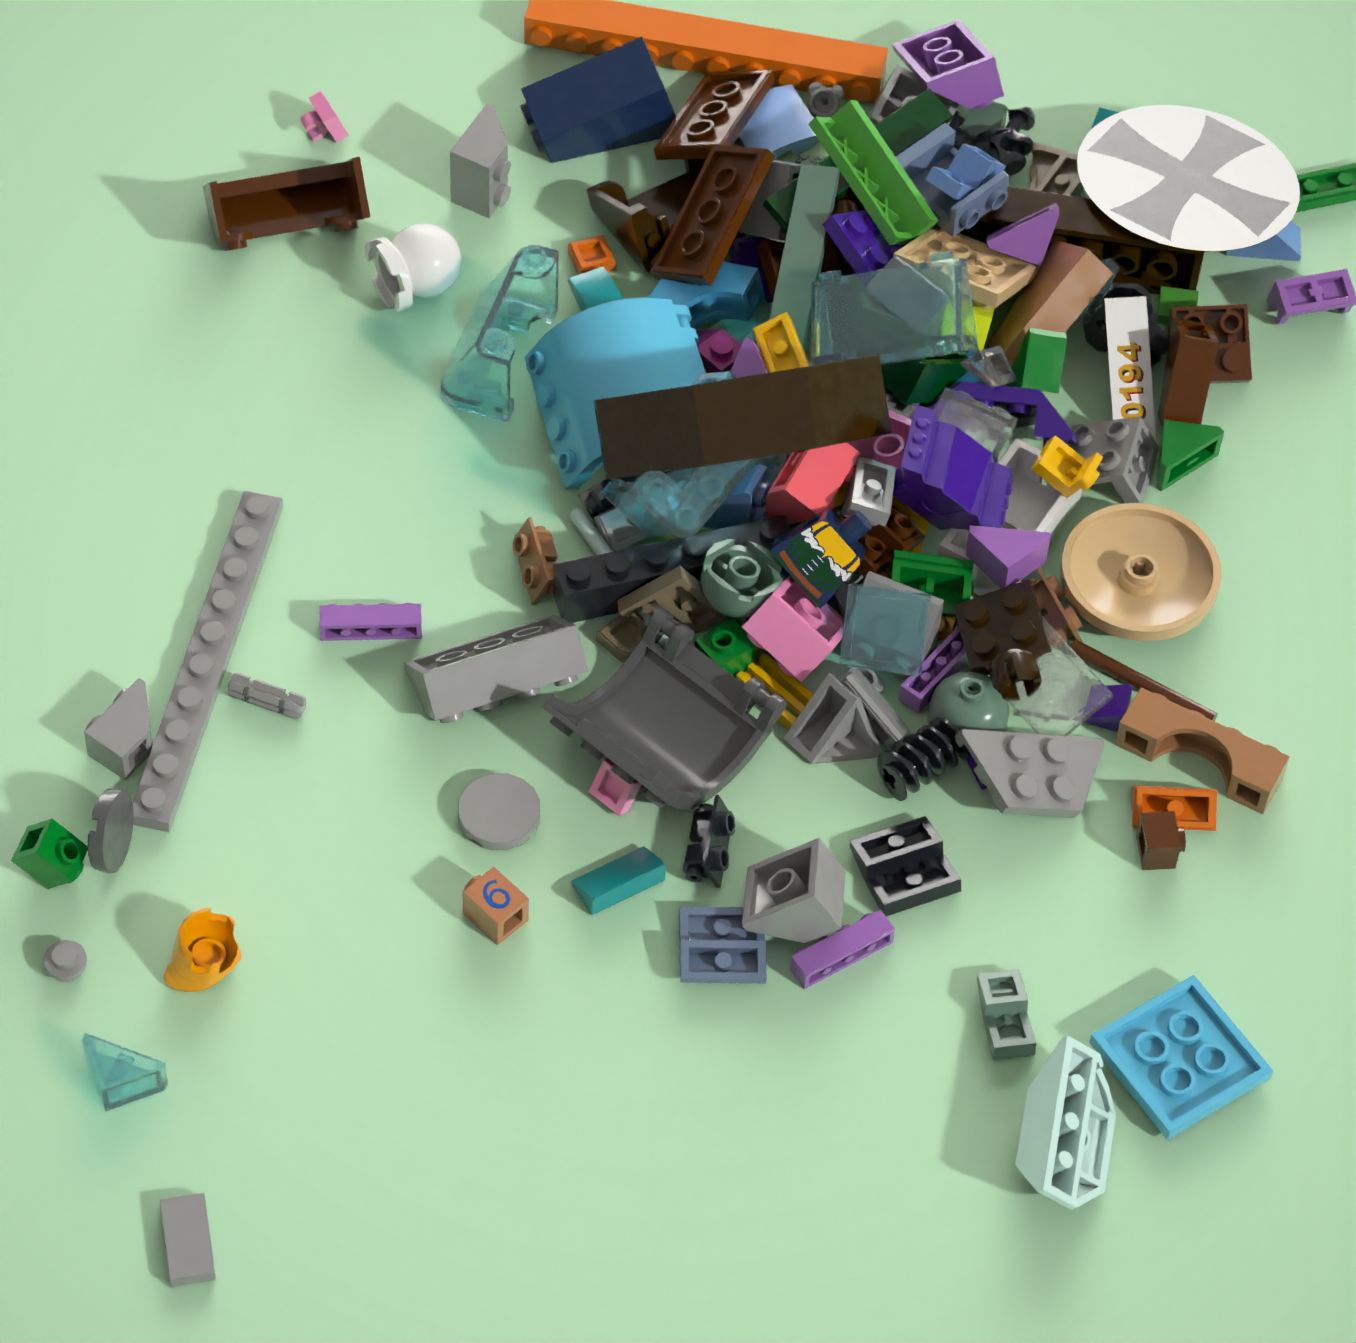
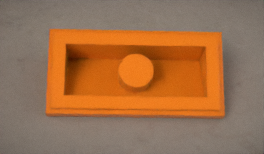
(1192, 806)

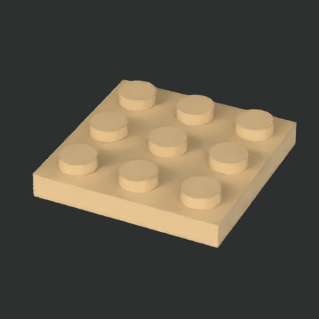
(991, 273)

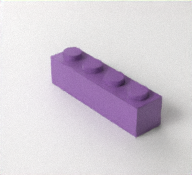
(370, 622)
(942, 663)
(842, 948)

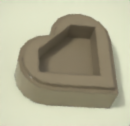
(622, 635)

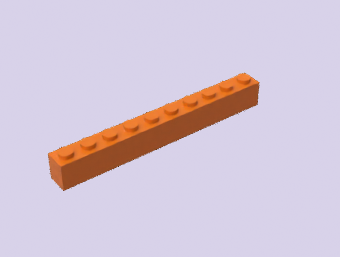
(708, 44)

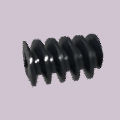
(920, 757)

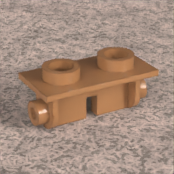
(533, 548)
(1048, 594)

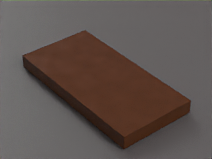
(714, 114)
(712, 214)

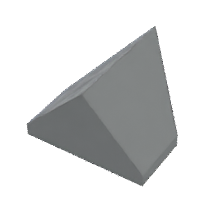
(833, 726)

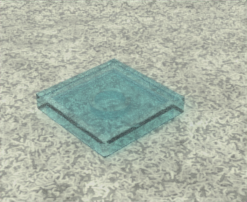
(884, 629)

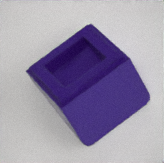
(1112, 712)

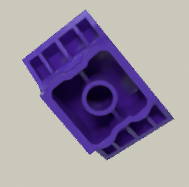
(951, 476)

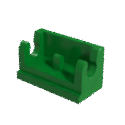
(934, 575)

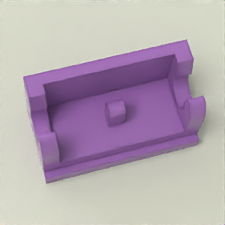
(1312, 294)

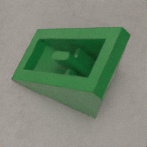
(1040, 360)
(1185, 449)

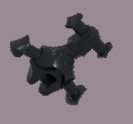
(1001, 142)

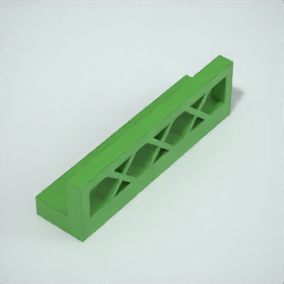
(874, 174)

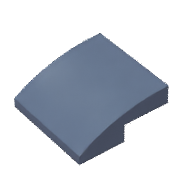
(719, 948)

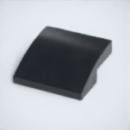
(905, 866)

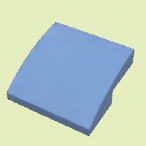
(780, 124)

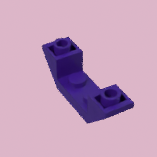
(1021, 401)

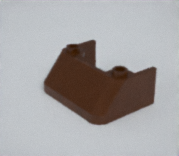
(287, 203)

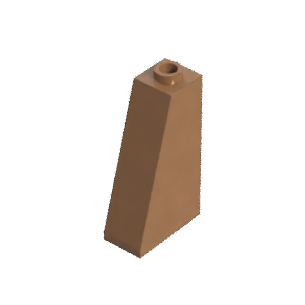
(1055, 298)

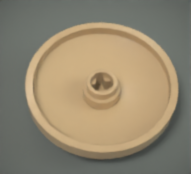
(1140, 572)

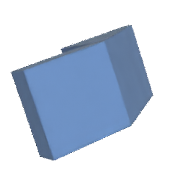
(966, 172)

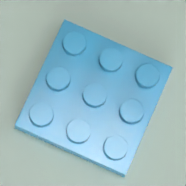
(1180, 1057)

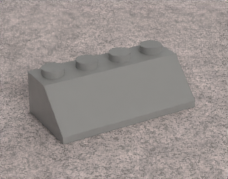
(497, 668)

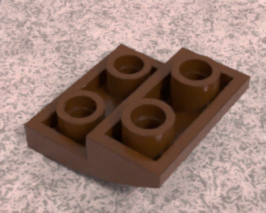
(881, 540)

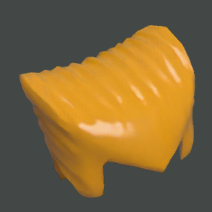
(202, 952)

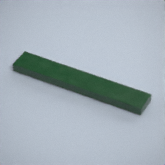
(899, 132)

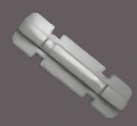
(267, 695)

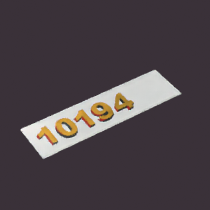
(1130, 359)

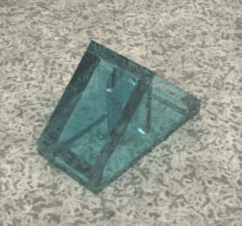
(122, 1073)

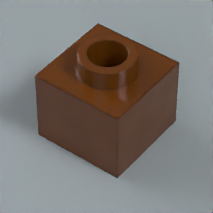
(1159, 840)

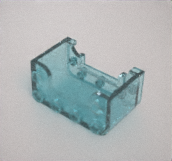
(681, 500)

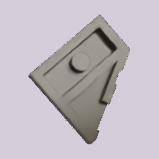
(1054, 171)
(678, 594)

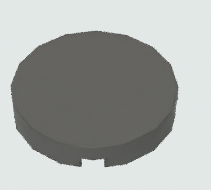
(113, 832)

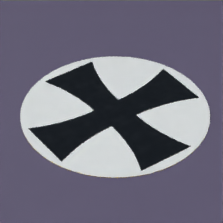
(1188, 178)

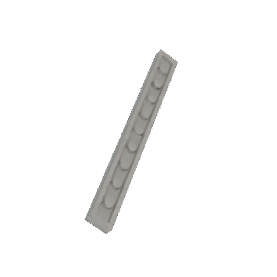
(206, 662)

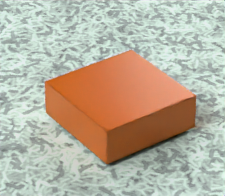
(591, 254)

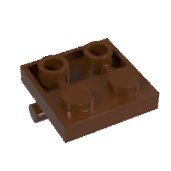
(1232, 331)

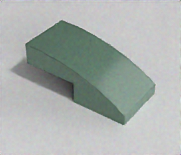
(1005, 1014)

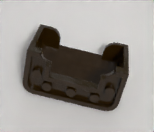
(645, 219)

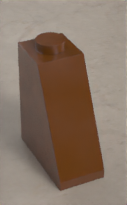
(1187, 371)

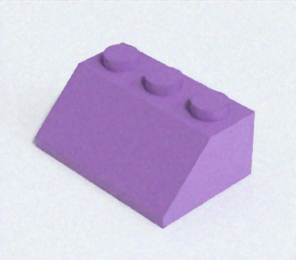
(953, 64)

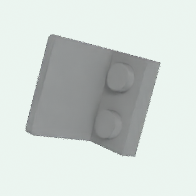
(1126, 452)

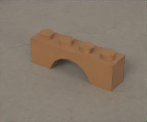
(1161, 726)

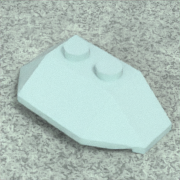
(1068, 1126)

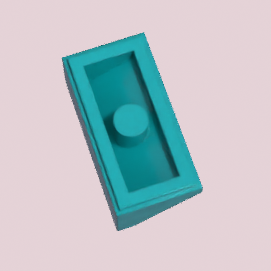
(619, 879)

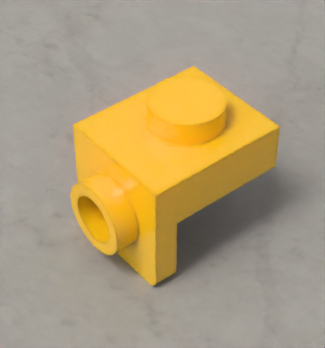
(1066, 468)

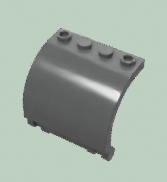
(671, 718)

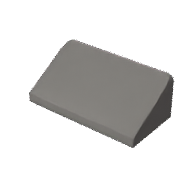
(884, 720)

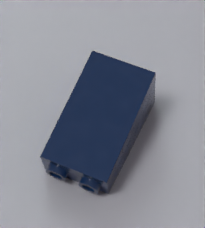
(599, 104)

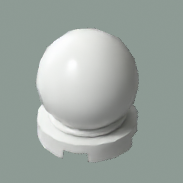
(417, 263)

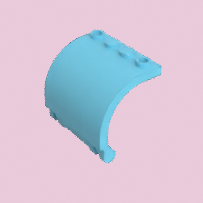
(607, 354)

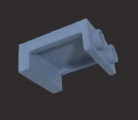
(953, 215)

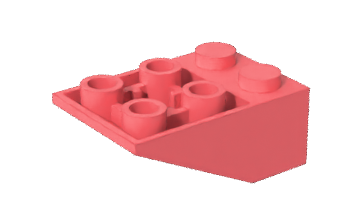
(810, 482)

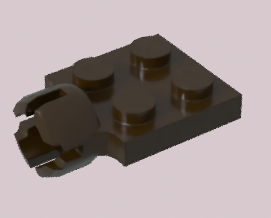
(1005, 637)

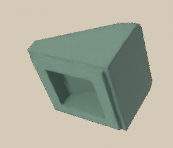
(985, 118)

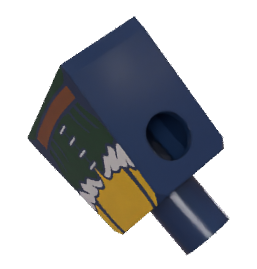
(822, 552)

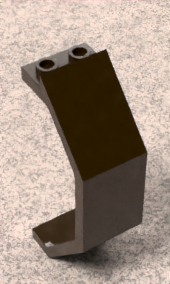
(742, 417)

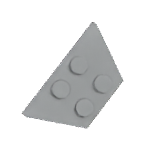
(1034, 770)

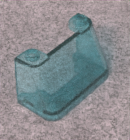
(894, 312)
(480, 365)

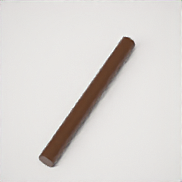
(1135, 678)

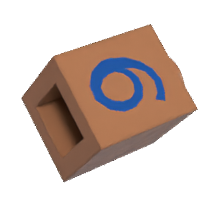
(495, 905)

